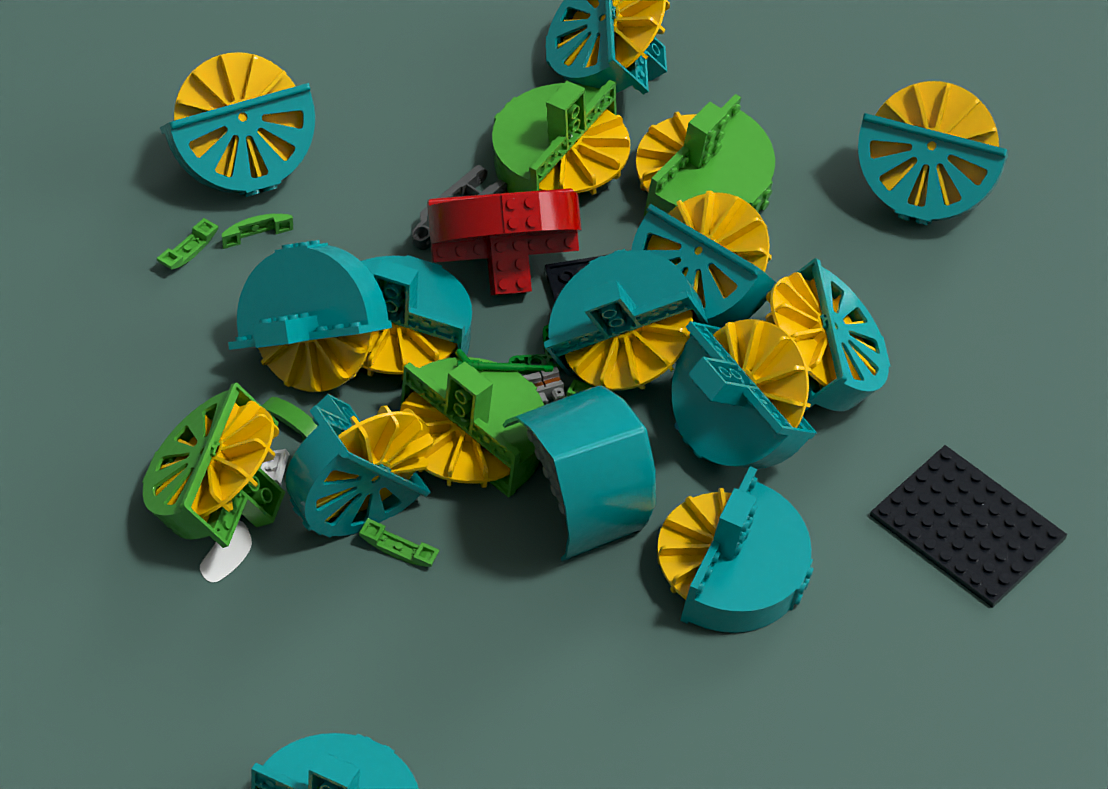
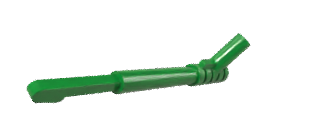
(479, 365)

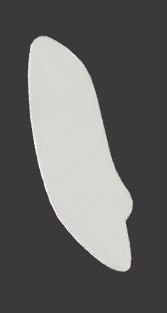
(223, 561)

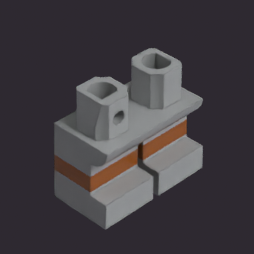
(548, 384)

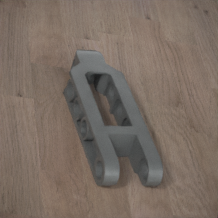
(463, 187)

